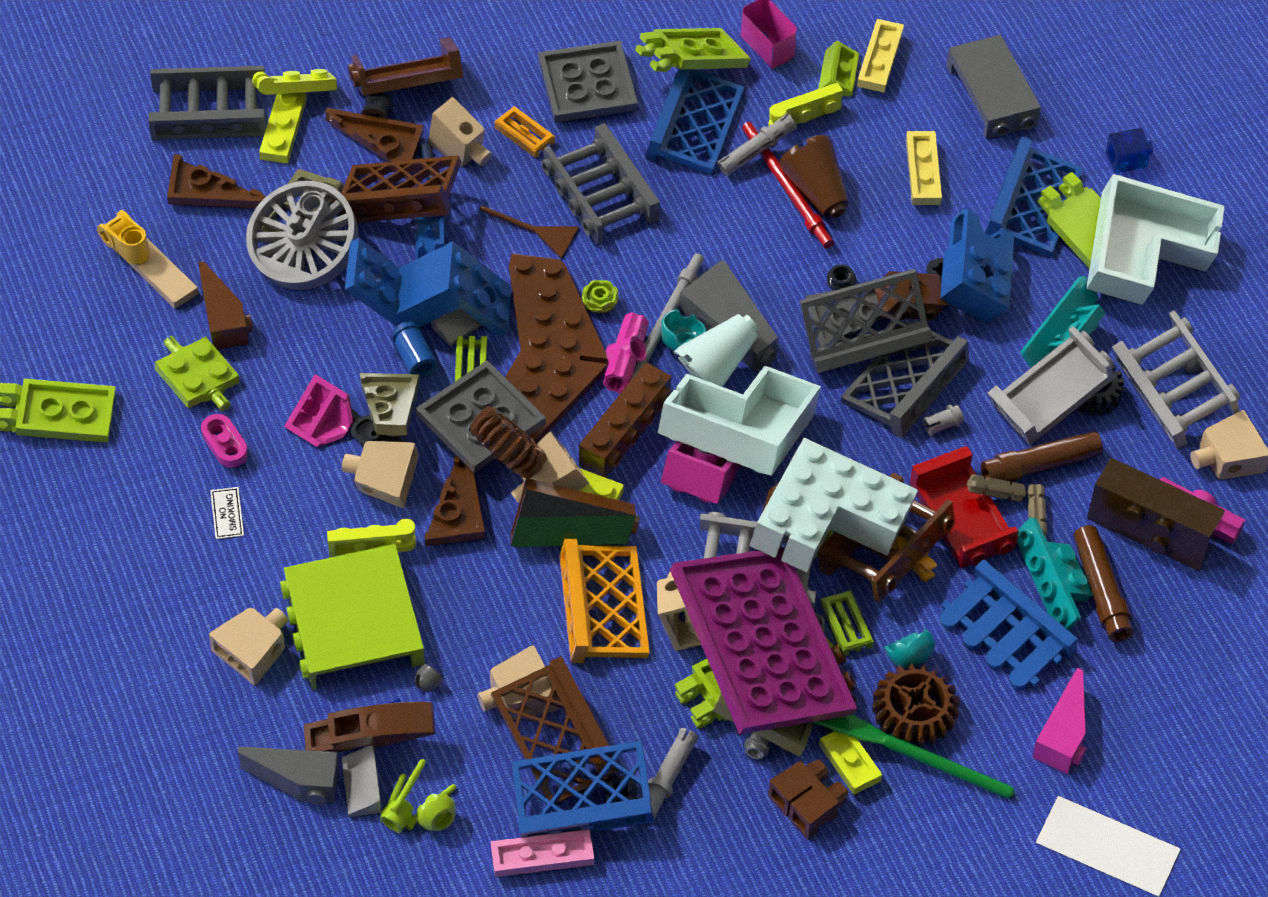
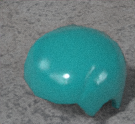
(679, 330)
(911, 649)

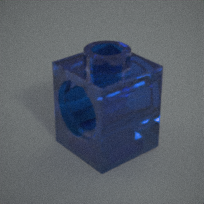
(1128, 150)

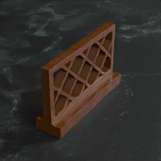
(400, 200)
(577, 712)

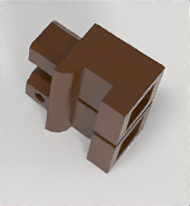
(804, 797)

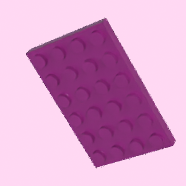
(762, 640)

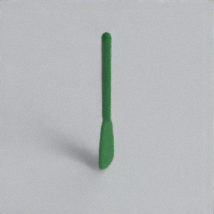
(864, 731)

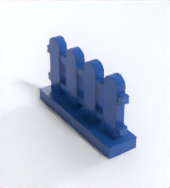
(1010, 602)

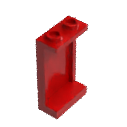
(978, 524)

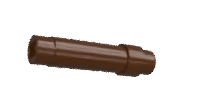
(1016, 464)
(1111, 607)

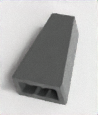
(719, 297)

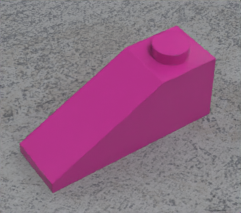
(1064, 732)

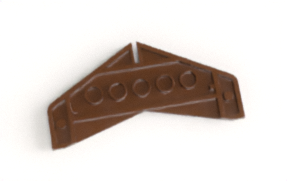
(556, 338)

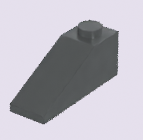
(300, 773)

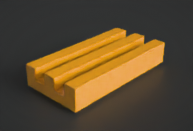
(520, 134)

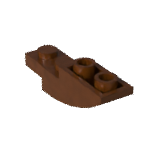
(371, 725)

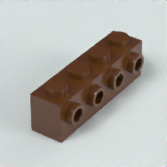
(624, 421)

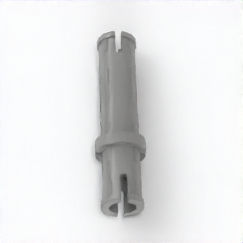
(766, 138)
(661, 785)

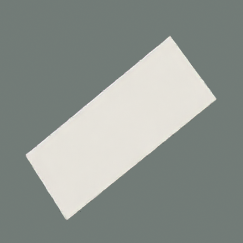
(1108, 845)

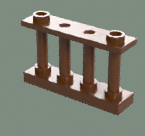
(838, 548)

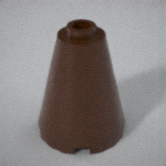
(817, 175)

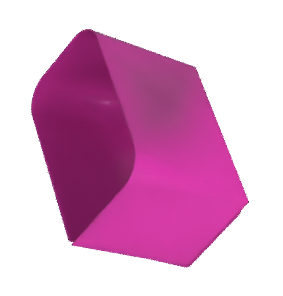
(766, 17)

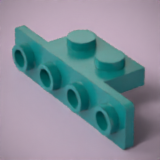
(1074, 310)
(1054, 573)

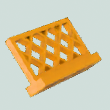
(578, 608)

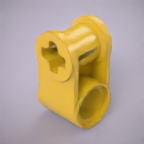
(125, 238)

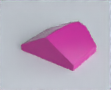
(321, 413)

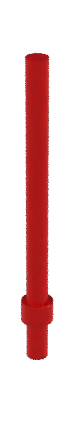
(812, 221)

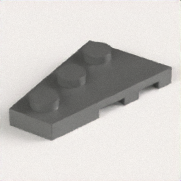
(835, 320)

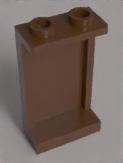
(409, 73)

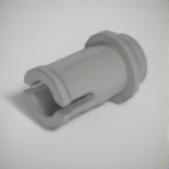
(945, 419)
(756, 746)

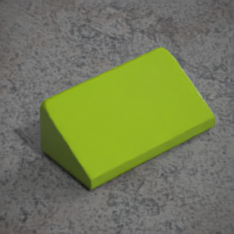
(839, 67)

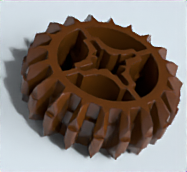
(508, 442)
(924, 720)

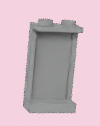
(1054, 386)

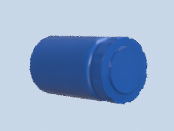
(414, 349)

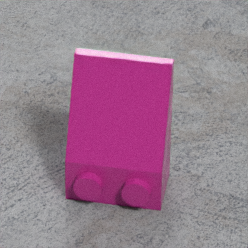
(698, 472)

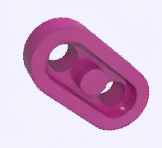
(226, 442)

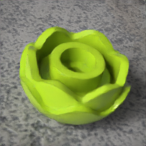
(596, 289)
(436, 812)

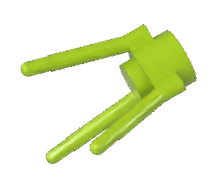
(398, 811)

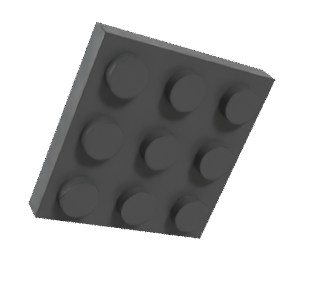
(587, 81)
(456, 406)

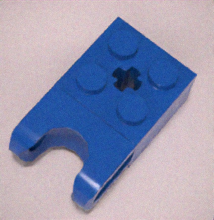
(977, 268)

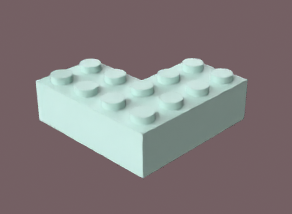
(1144, 225)
(745, 427)
(833, 493)

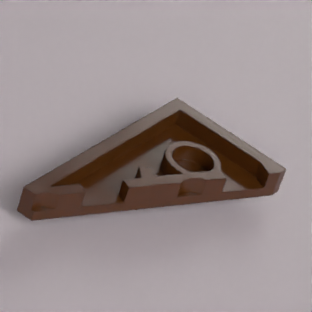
(385, 137)
(206, 188)
(458, 512)

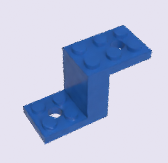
(428, 286)

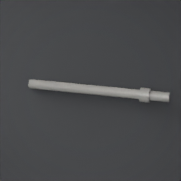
(685, 278)

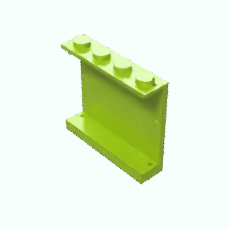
(351, 612)

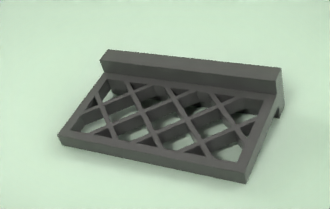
(872, 344)
(929, 385)

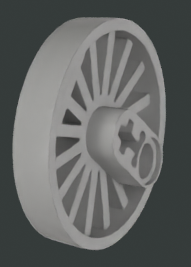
(301, 235)

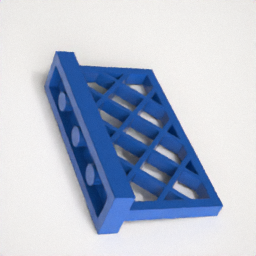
(671, 115)
(1009, 196)
(594, 817)

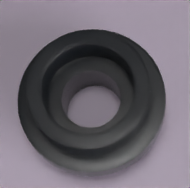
(839, 273)

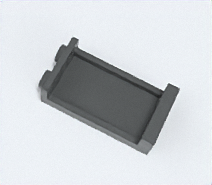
(995, 85)

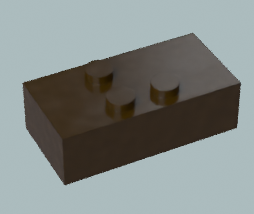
(1155, 514)

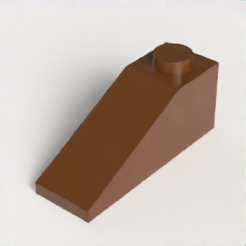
(224, 311)

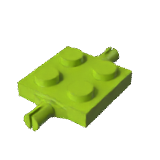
(197, 373)

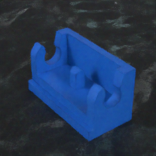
(429, 234)

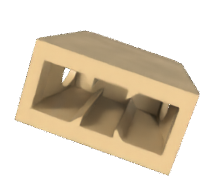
(458, 133)
(1232, 448)
(558, 469)
(384, 470)
(669, 607)
(250, 642)
(512, 670)

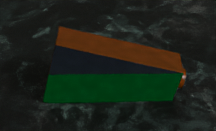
(558, 513)

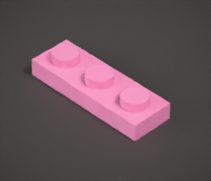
(542, 853)

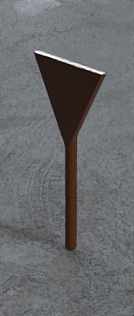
(556, 237)

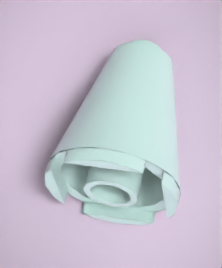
(719, 350)

